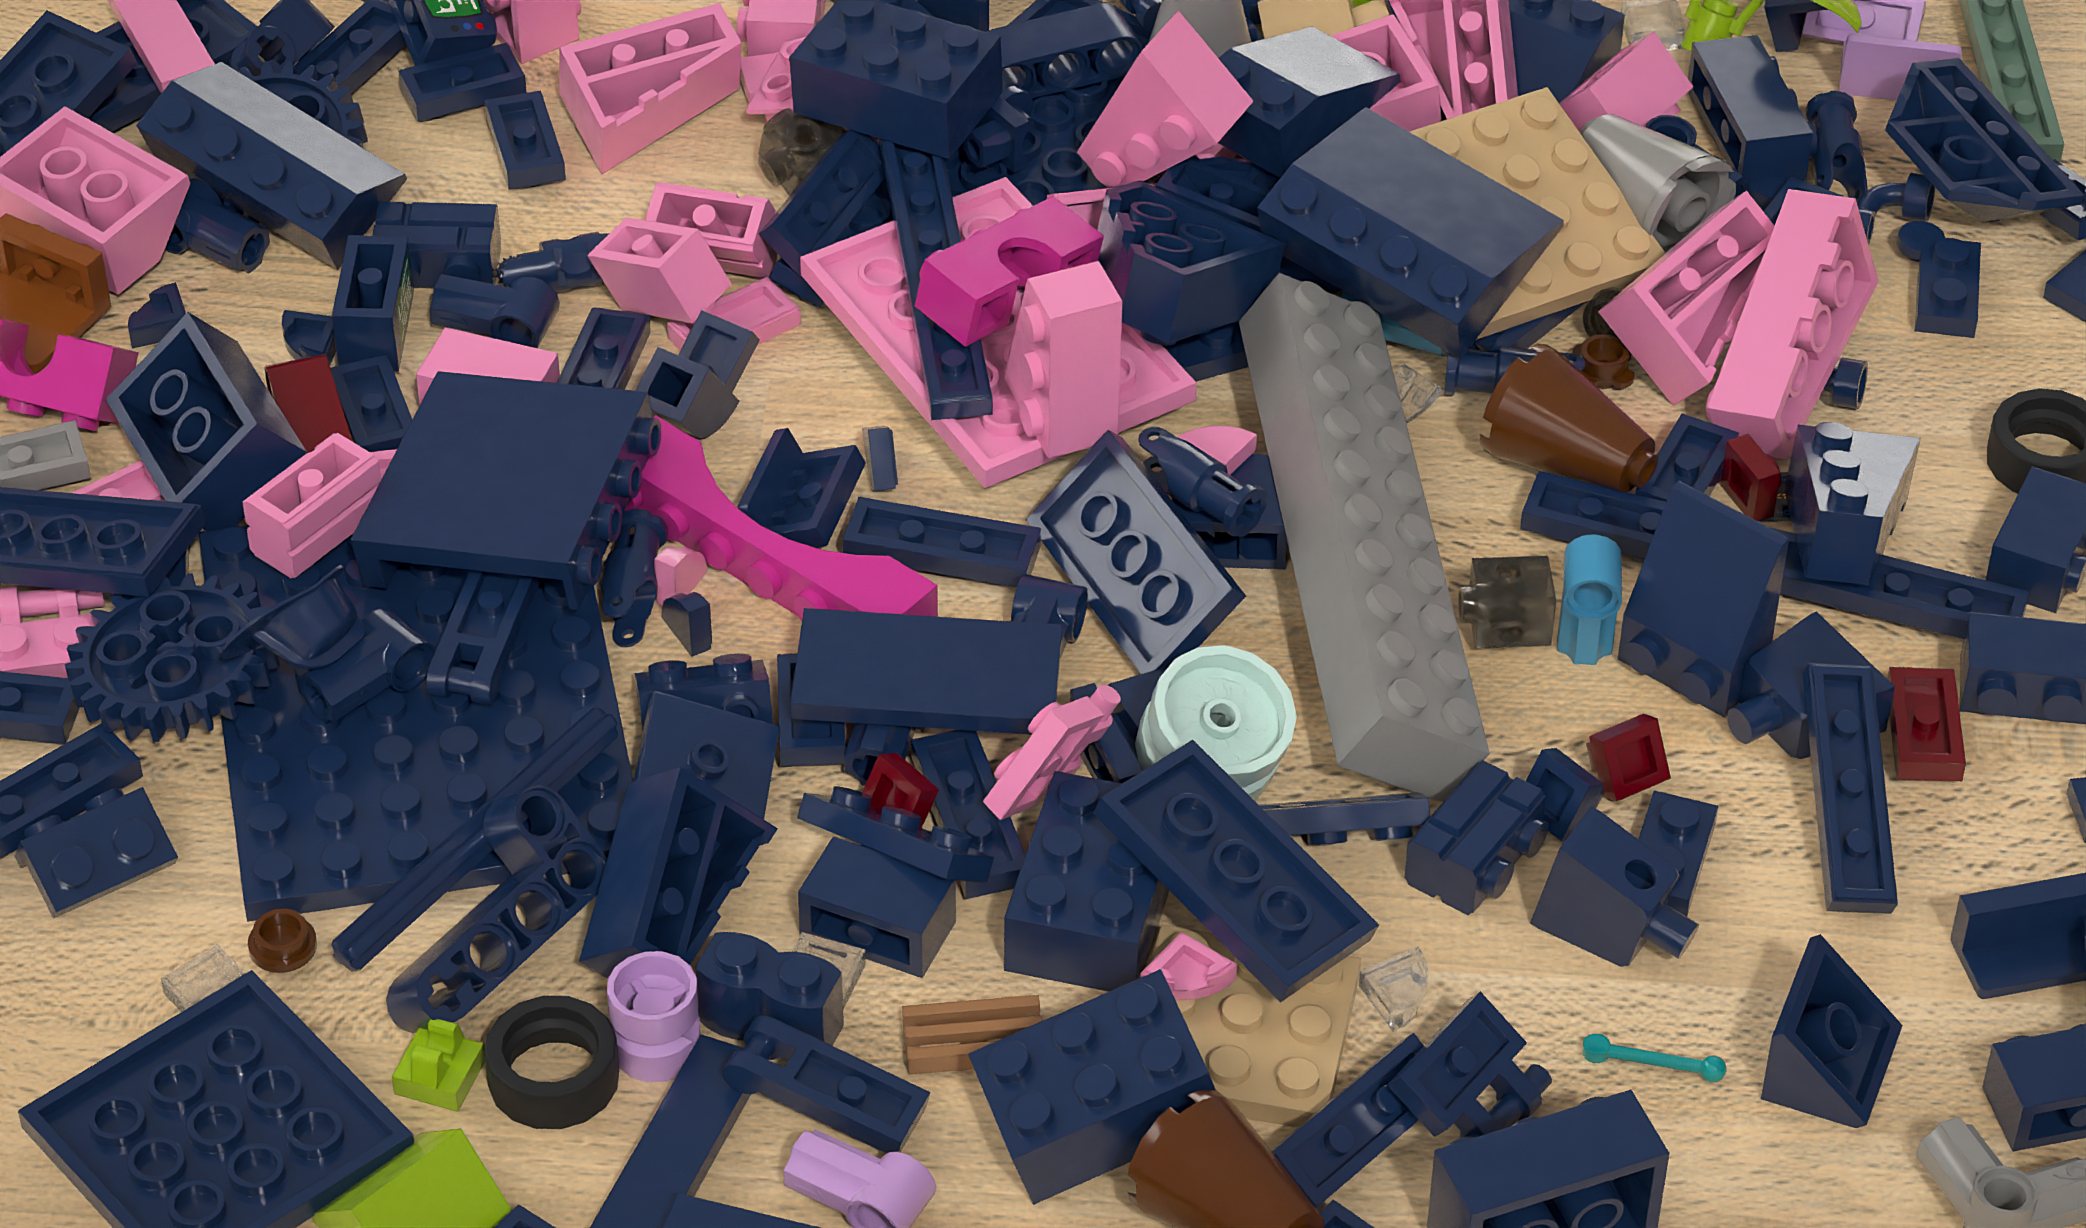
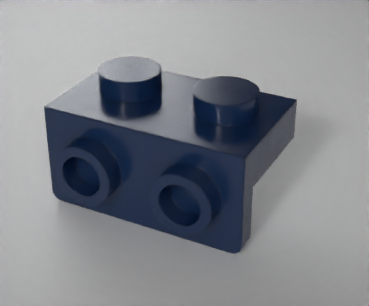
(801, 491)
(729, 684)
(95, 851)

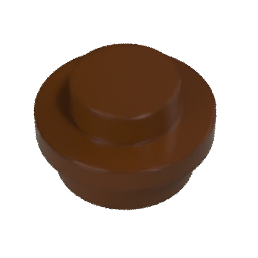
(282, 941)

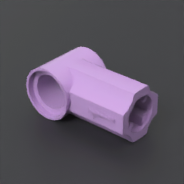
(863, 1187)

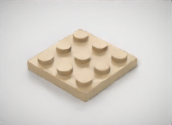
(1268, 1054)

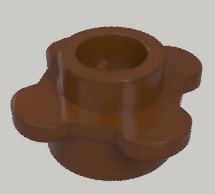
(1606, 361)

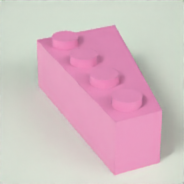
(1795, 320)

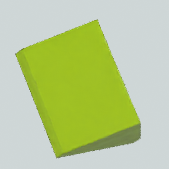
(424, 1186)

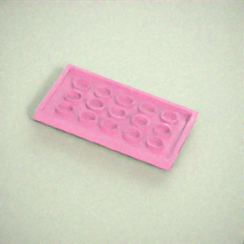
(868, 294)

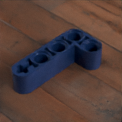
(493, 924)

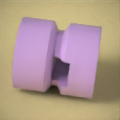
(653, 1014)

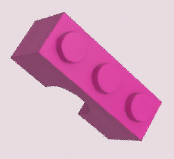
(975, 282)
(73, 381)

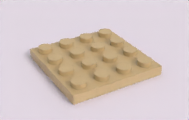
(1543, 157)

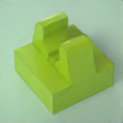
(439, 1066)

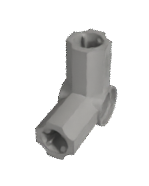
(1996, 1194)

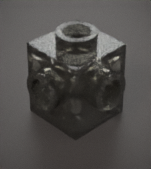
(793, 147)
(1509, 602)

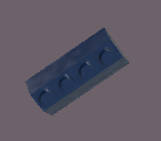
(269, 159)

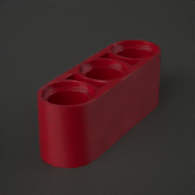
(308, 399)

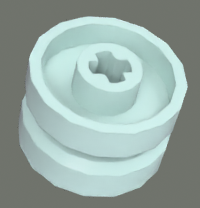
(1228, 706)

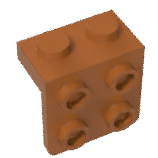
(49, 286)

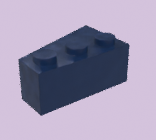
(669, 869)

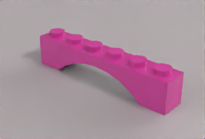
(794, 575)

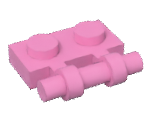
(42, 644)
(1055, 745)

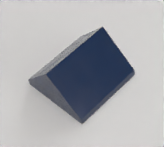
(1830, 1041)

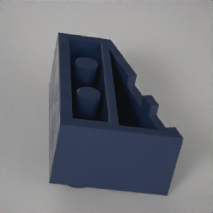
(1846, 497)

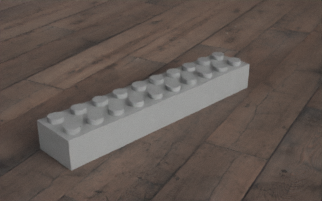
(1361, 541)

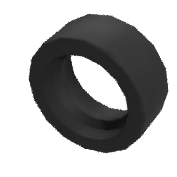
(2042, 413)
(552, 1021)

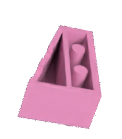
(1164, 109)

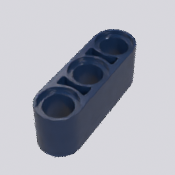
(1067, 49)

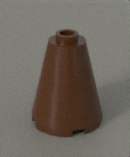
(1565, 425)
(1215, 1172)

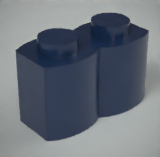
(750, 979)

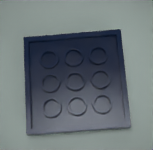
(217, 1120)

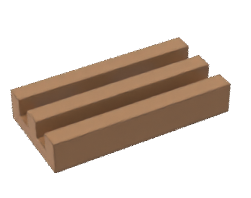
(963, 1022)

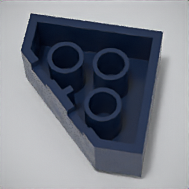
(1180, 263)

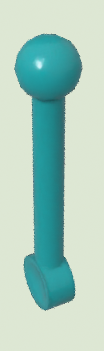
(1598, 1049)

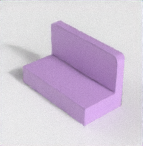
(1879, 19)
(1880, 65)

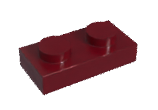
(1926, 724)

